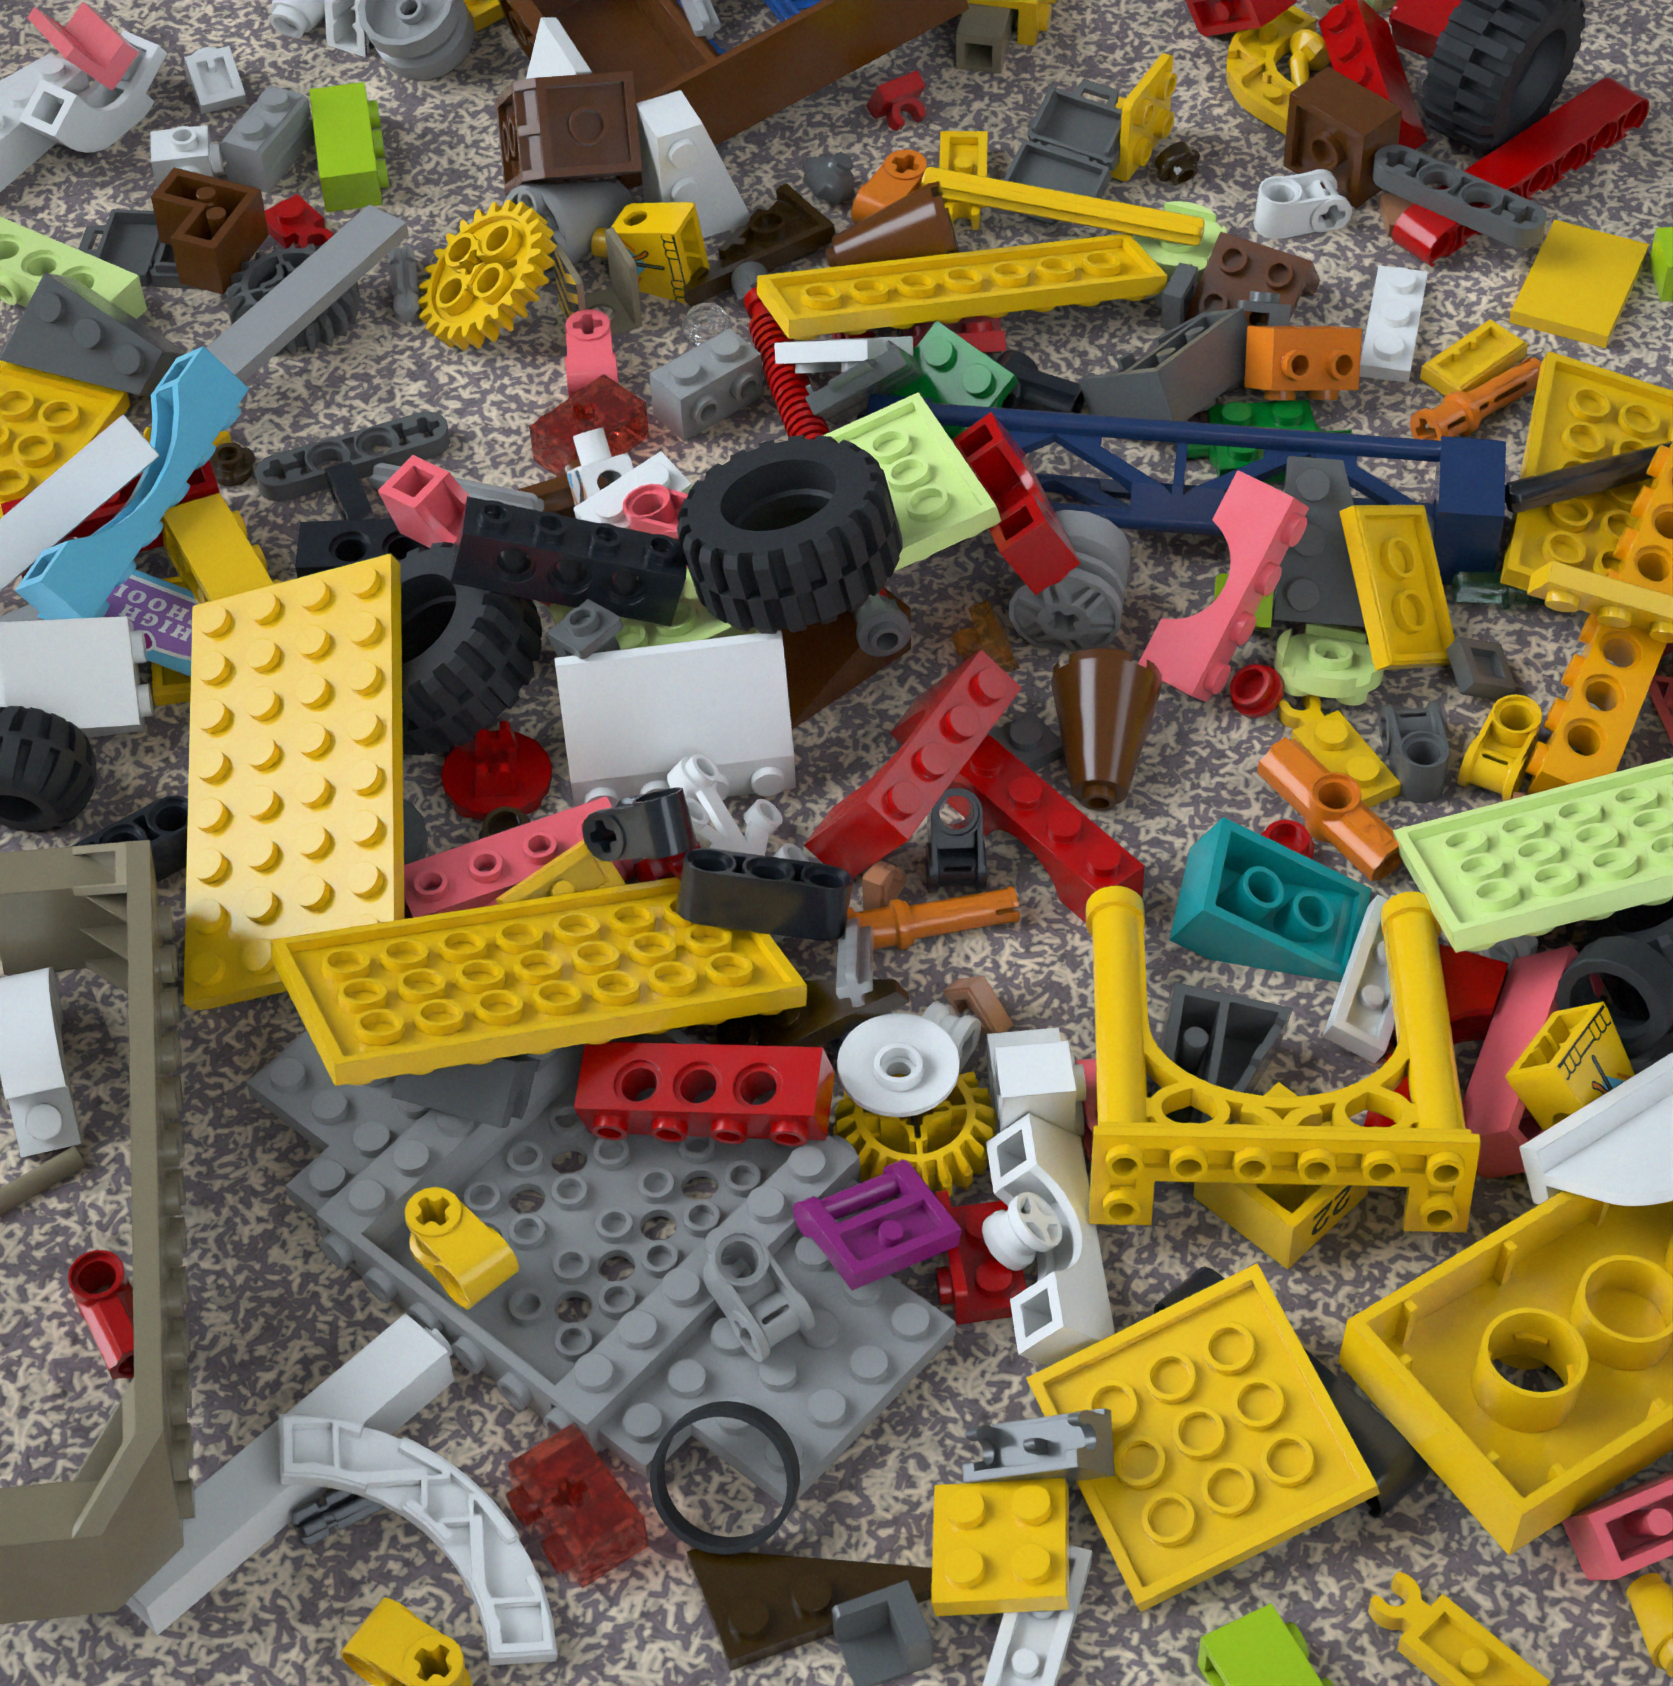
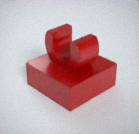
(898, 96)

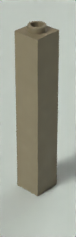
(984, 37)

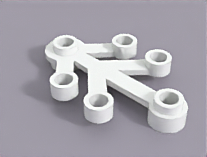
(699, 781)

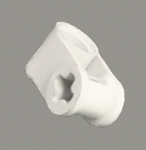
(1295, 205)

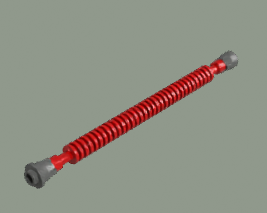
(880, 623)

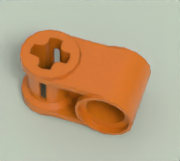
(892, 181)

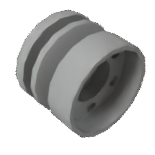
(1089, 601)

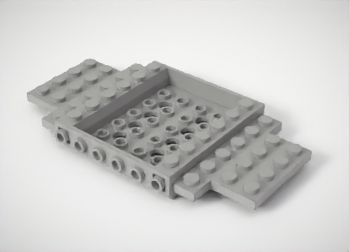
(650, 1340)

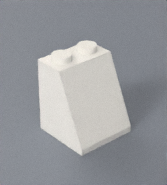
(77, 671)

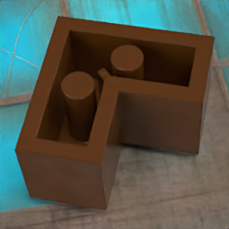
(209, 226)

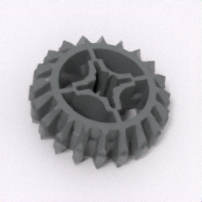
(268, 271)

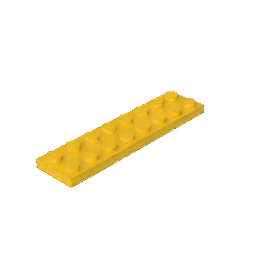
(959, 286)

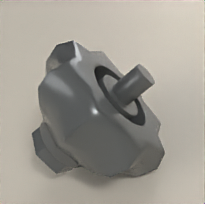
(830, 177)

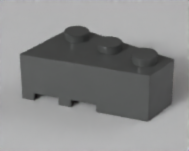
(88, 339)
(1179, 375)
(1317, 571)
(1220, 1040)

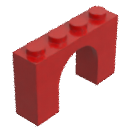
(936, 742)

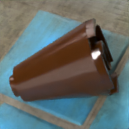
(903, 230)
(1103, 721)

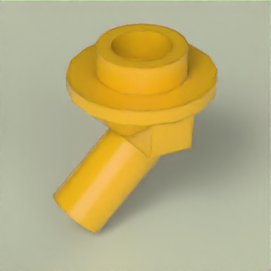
(1308, 54)

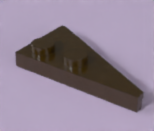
(770, 238)
(817, 1022)
(785, 1601)

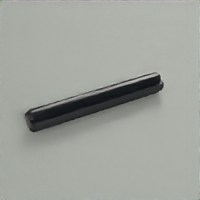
(1579, 480)

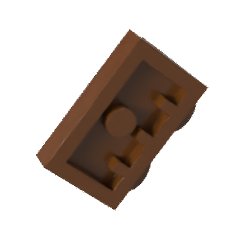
(1246, 266)

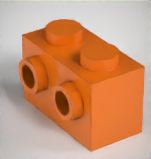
(1302, 360)

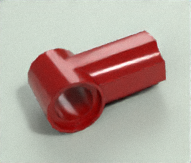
(106, 1313)

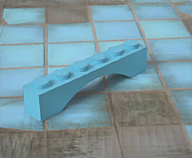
(188, 412)

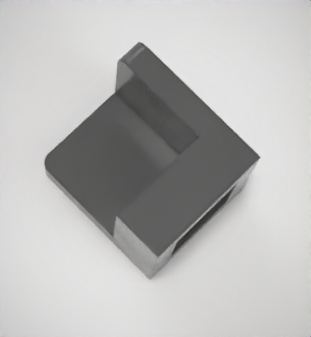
(882, 1635)

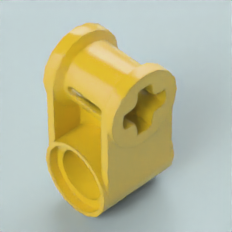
(1503, 747)
(457, 1246)
(403, 1650)

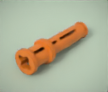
(1463, 411)
(903, 923)

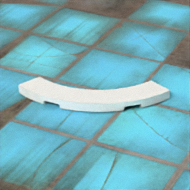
(442, 1505)

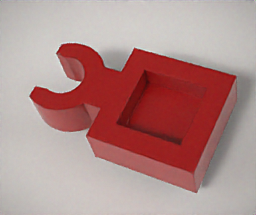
(296, 222)

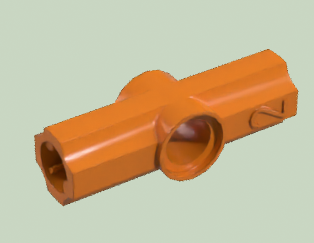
(1331, 808)

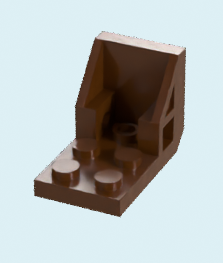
(568, 128)

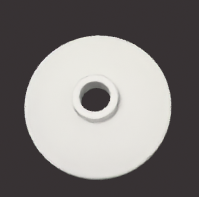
(898, 1046)

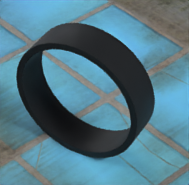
(682, 1527)

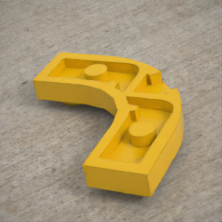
(1253, 71)

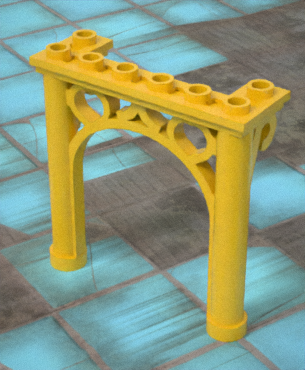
(1278, 1136)

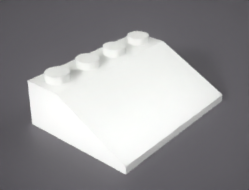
(650, 706)

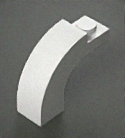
(97, 114)
(35, 1064)

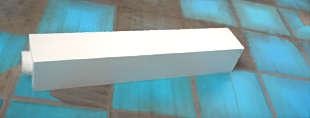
(245, 1499)

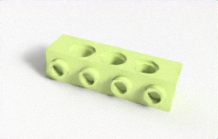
(28, 255)

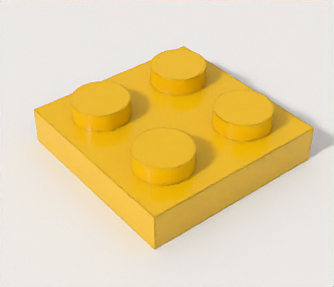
(1000, 1547)

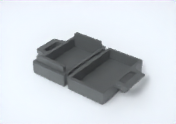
(1071, 143)
(134, 244)
(851, 390)

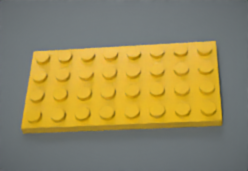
(292, 772)
(523, 980)

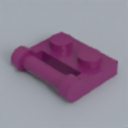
(885, 1236)

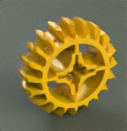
(949, 1141)

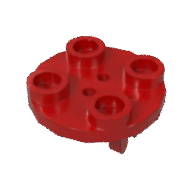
(496, 772)

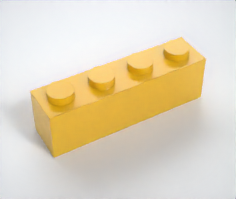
(213, 549)

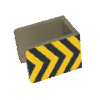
(621, 297)

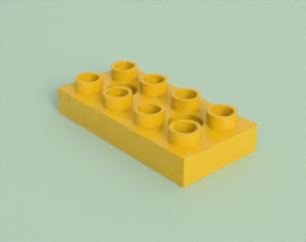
(1555, 1288)

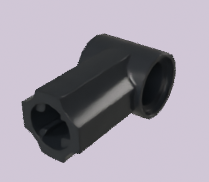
(1038, 389)

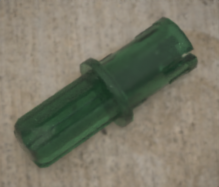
(1485, 588)

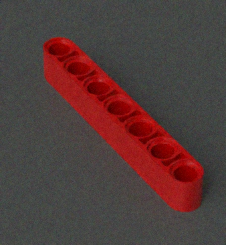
(1531, 162)

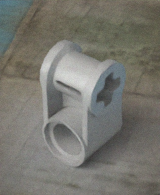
(757, 1298)

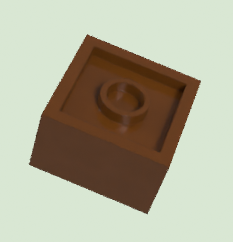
(1339, 129)

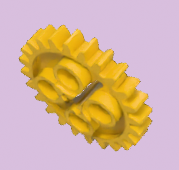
(486, 275)

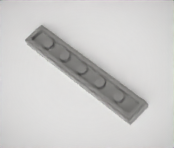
(308, 291)

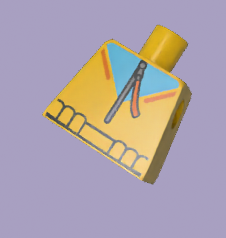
(662, 242)
(1570, 1064)

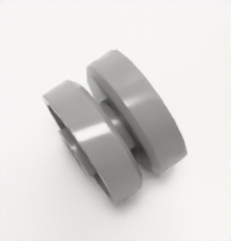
(418, 36)

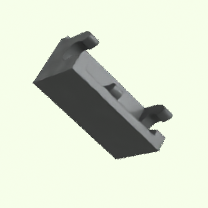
(476, 1092)
(1054, 1446)

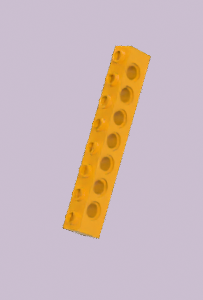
(1591, 677)

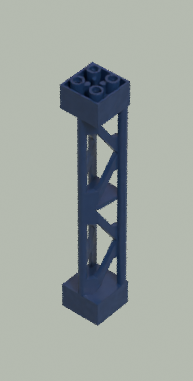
(1462, 516)

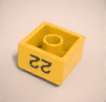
(1280, 1217)

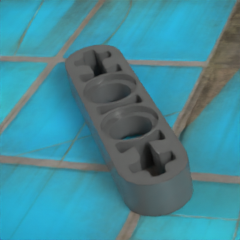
(1508, 220)
(351, 448)

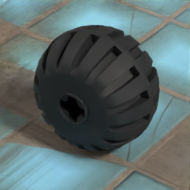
(43, 770)

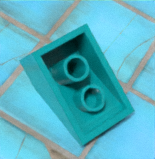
(1266, 906)

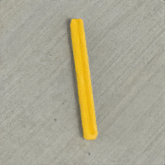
(1067, 207)

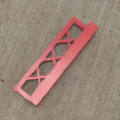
(88, 43)

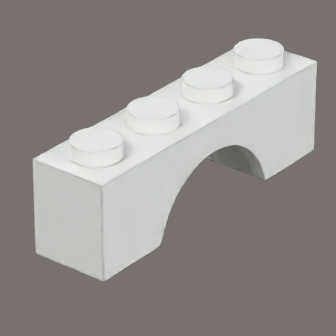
(1070, 1299)

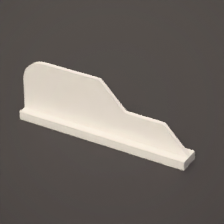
(1612, 1147)

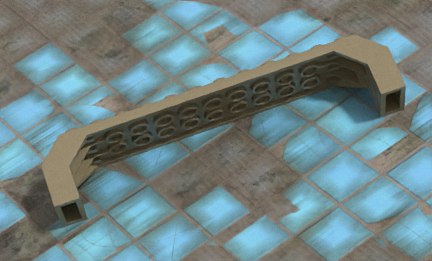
(121, 1517)

